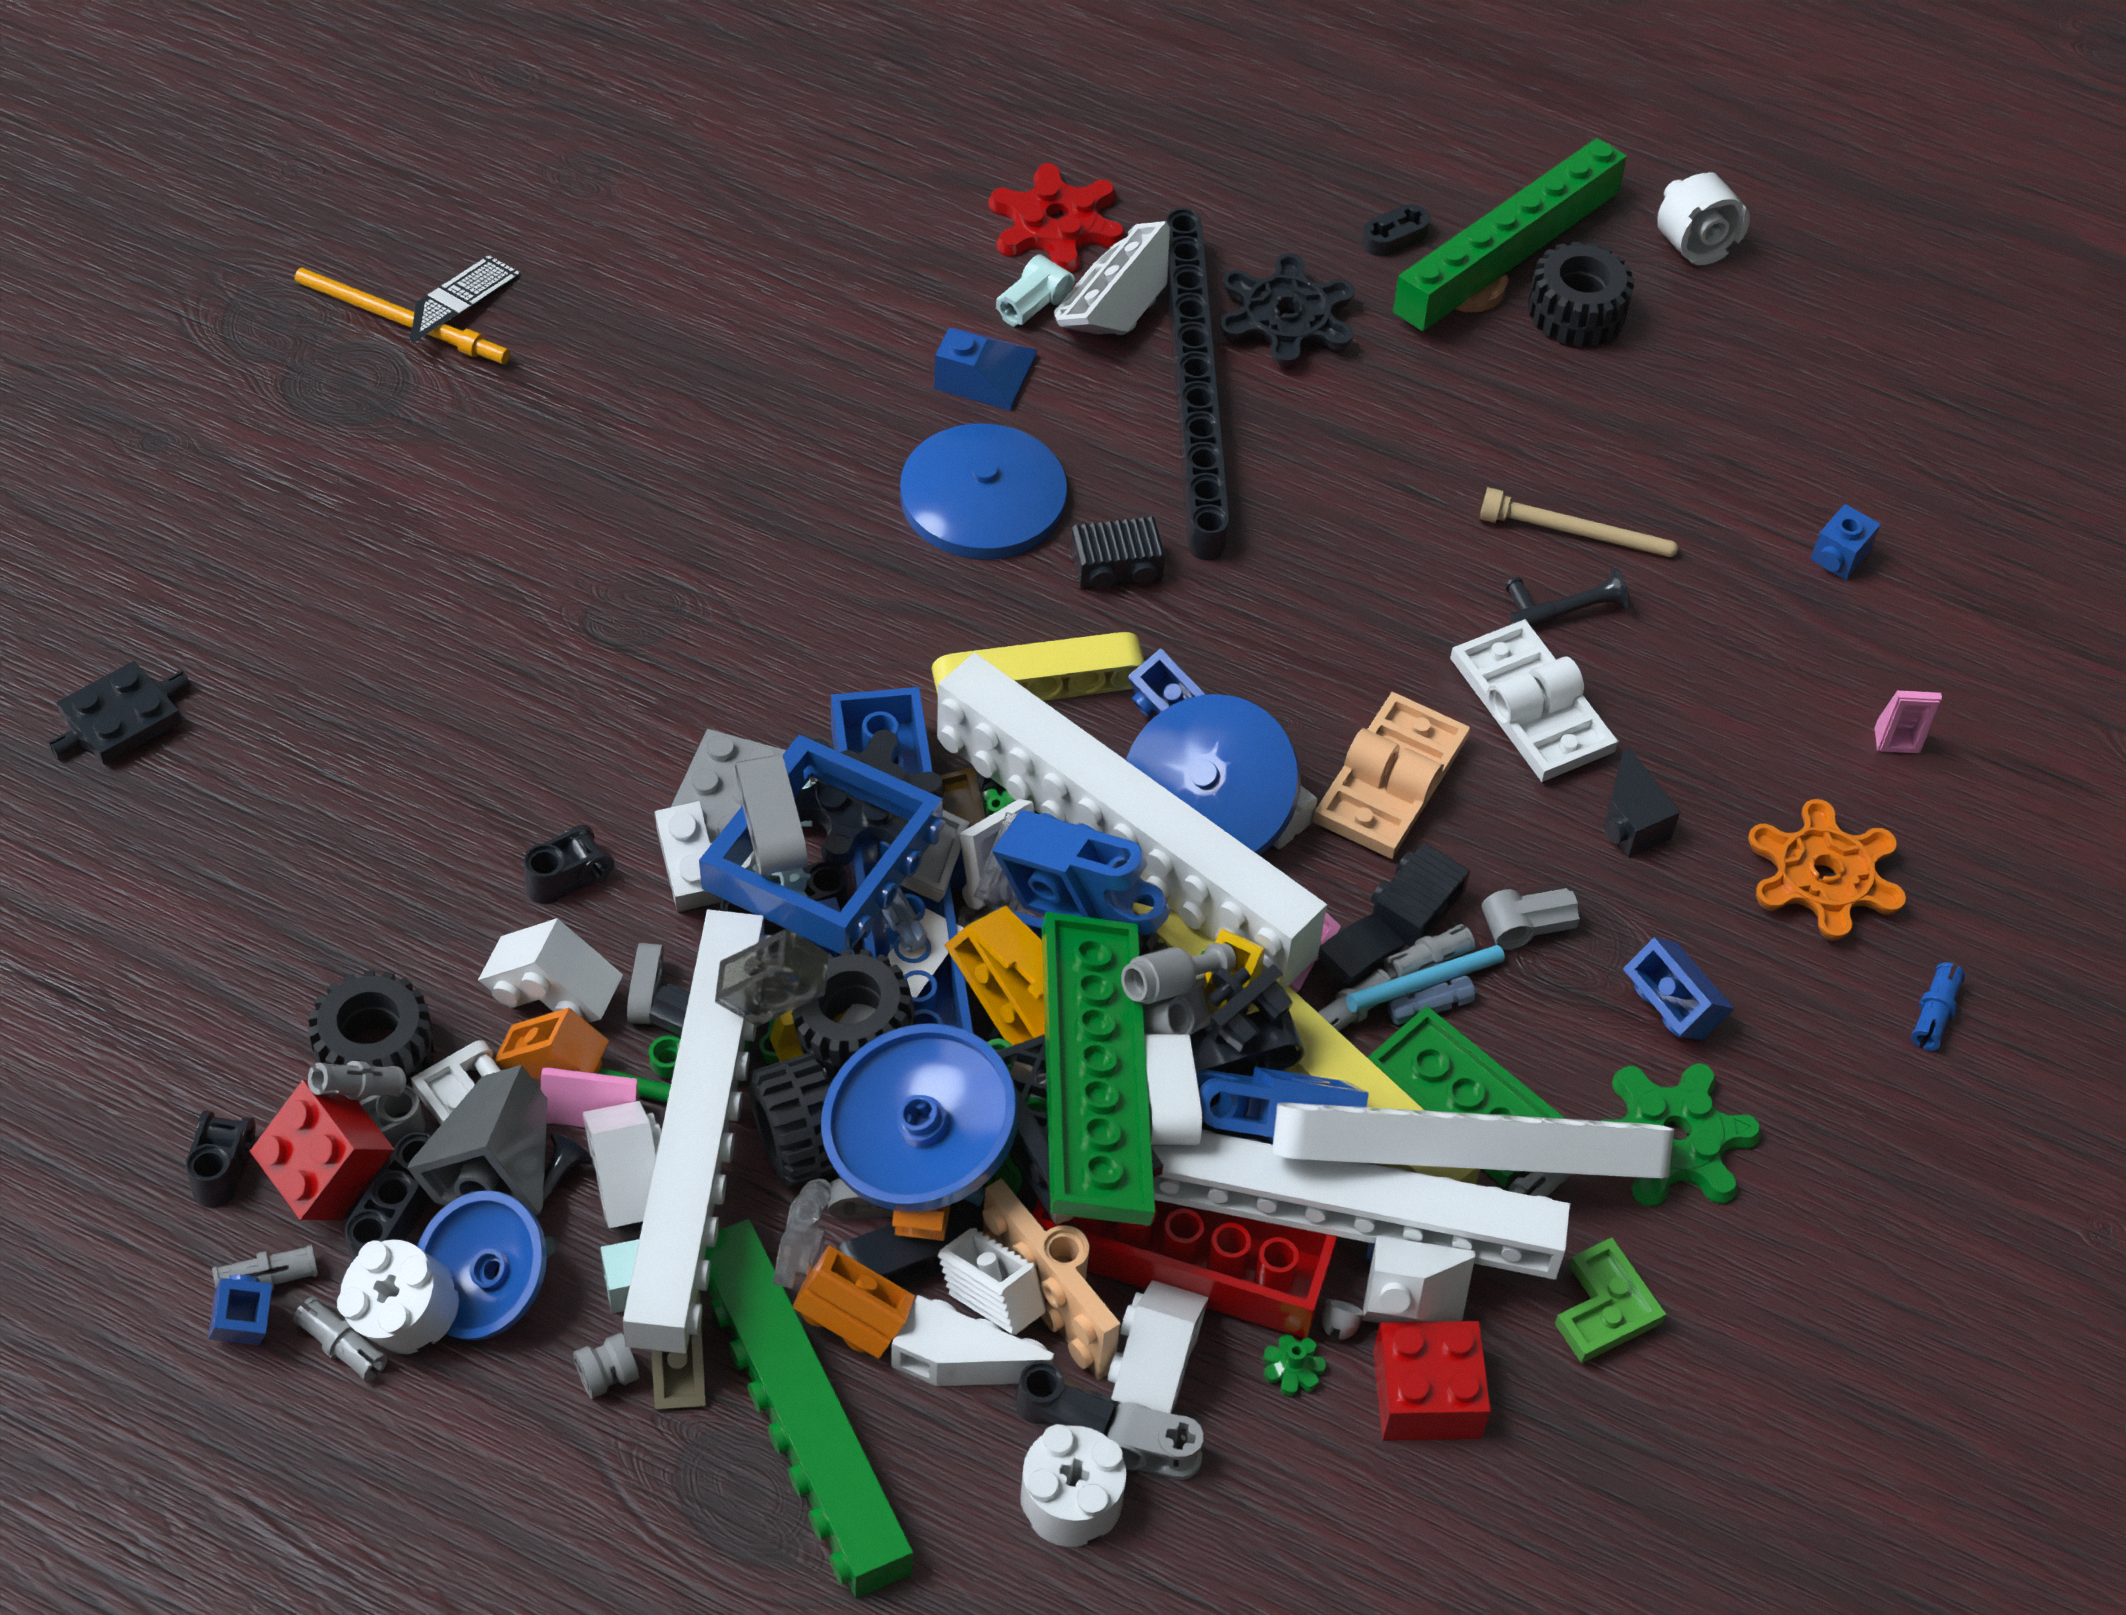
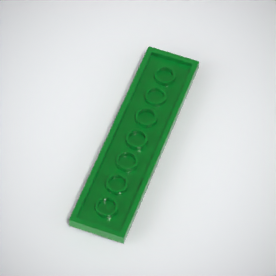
(1095, 1073)

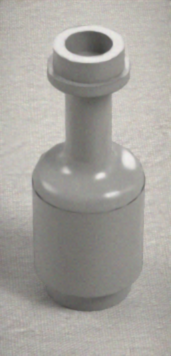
(1172, 971)

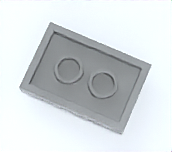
(714, 780)

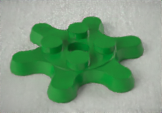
(1710, 1132)

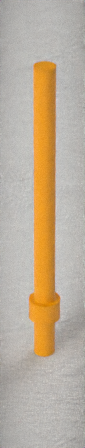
(467, 341)

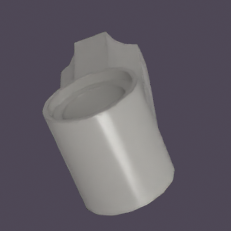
(1518, 918)

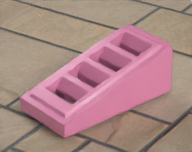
(1906, 721)

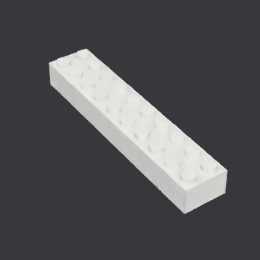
(1079, 780)

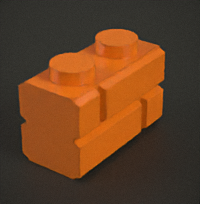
(853, 1302)

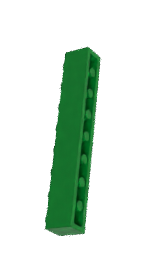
(1508, 234)
(804, 1415)

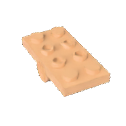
(1391, 774)
(1061, 1268)

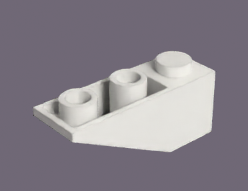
(958, 1350)

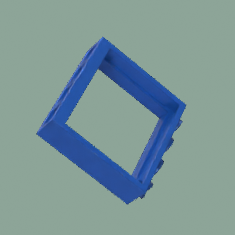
(838, 931)

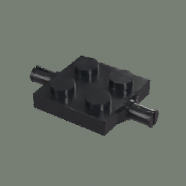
(118, 713)

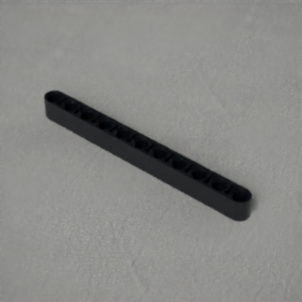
(1196, 388)

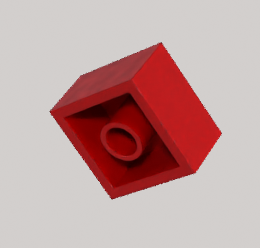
(321, 1153)
(1431, 1380)

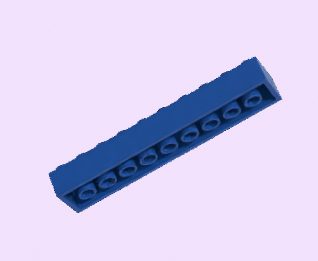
(853, 723)

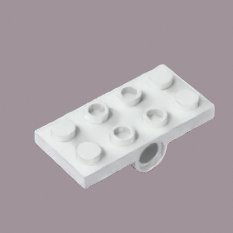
(1535, 699)

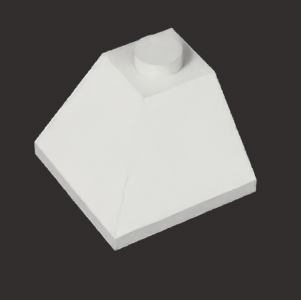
(1417, 1282)

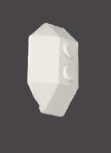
(1119, 283)

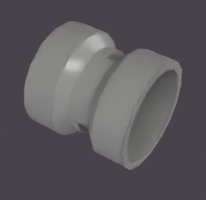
(605, 1365)

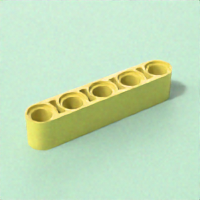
(1060, 666)

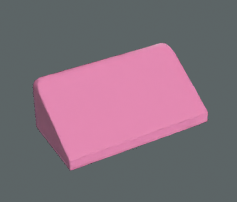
(577, 1092)

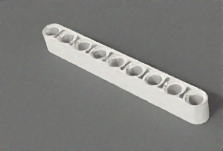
(1471, 1140)

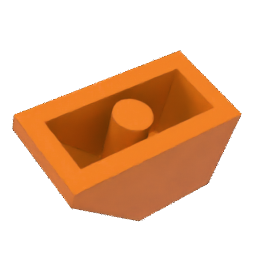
(553, 1041)

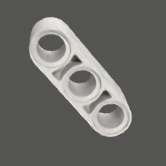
(1172, 1090)

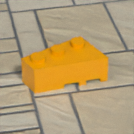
(1005, 972)

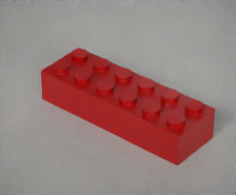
(1240, 1263)

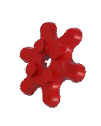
(1060, 237)

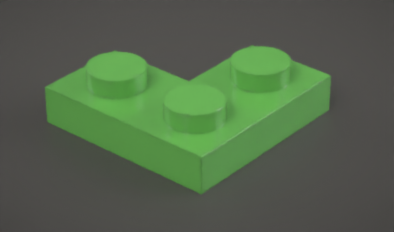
(1618, 1306)

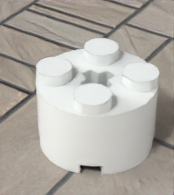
(1702, 217)
(398, 1296)
(1080, 1459)

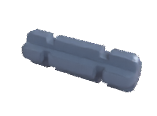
(902, 921)
(1437, 997)

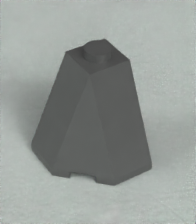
(489, 1143)

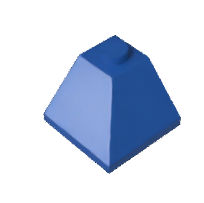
(982, 367)

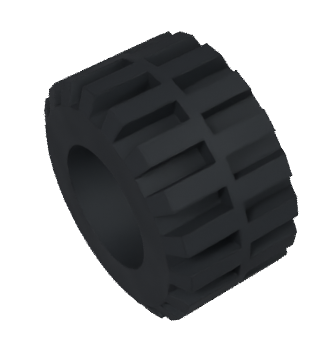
(1580, 294)
(849, 982)
(371, 1004)
(788, 1116)

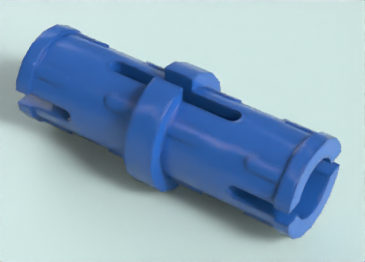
(1938, 1006)

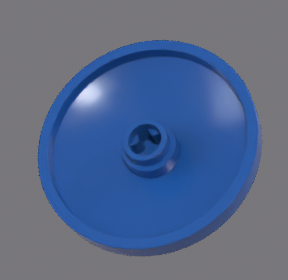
(983, 491)
(1225, 764)
(920, 1117)

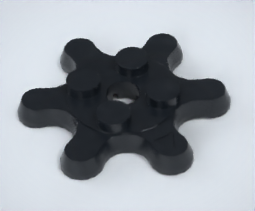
(1284, 290)
(855, 821)

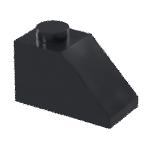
(1638, 809)

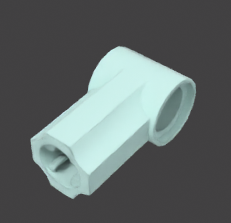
(1040, 284)

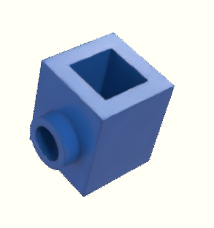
(1842, 549)
(240, 1310)

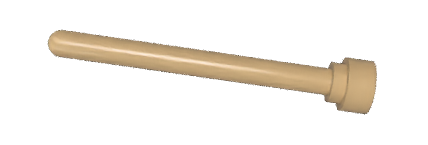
(1499, 507)

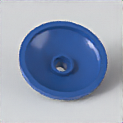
(474, 1239)

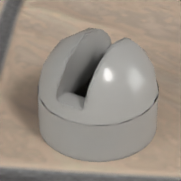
(1341, 1316)

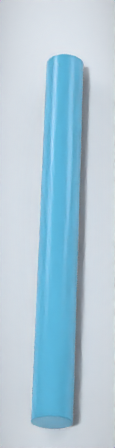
(1424, 978)

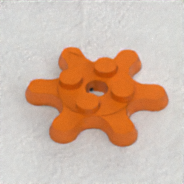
(1825, 844)

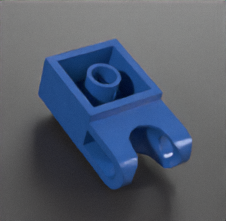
(1077, 871)
(1251, 1102)

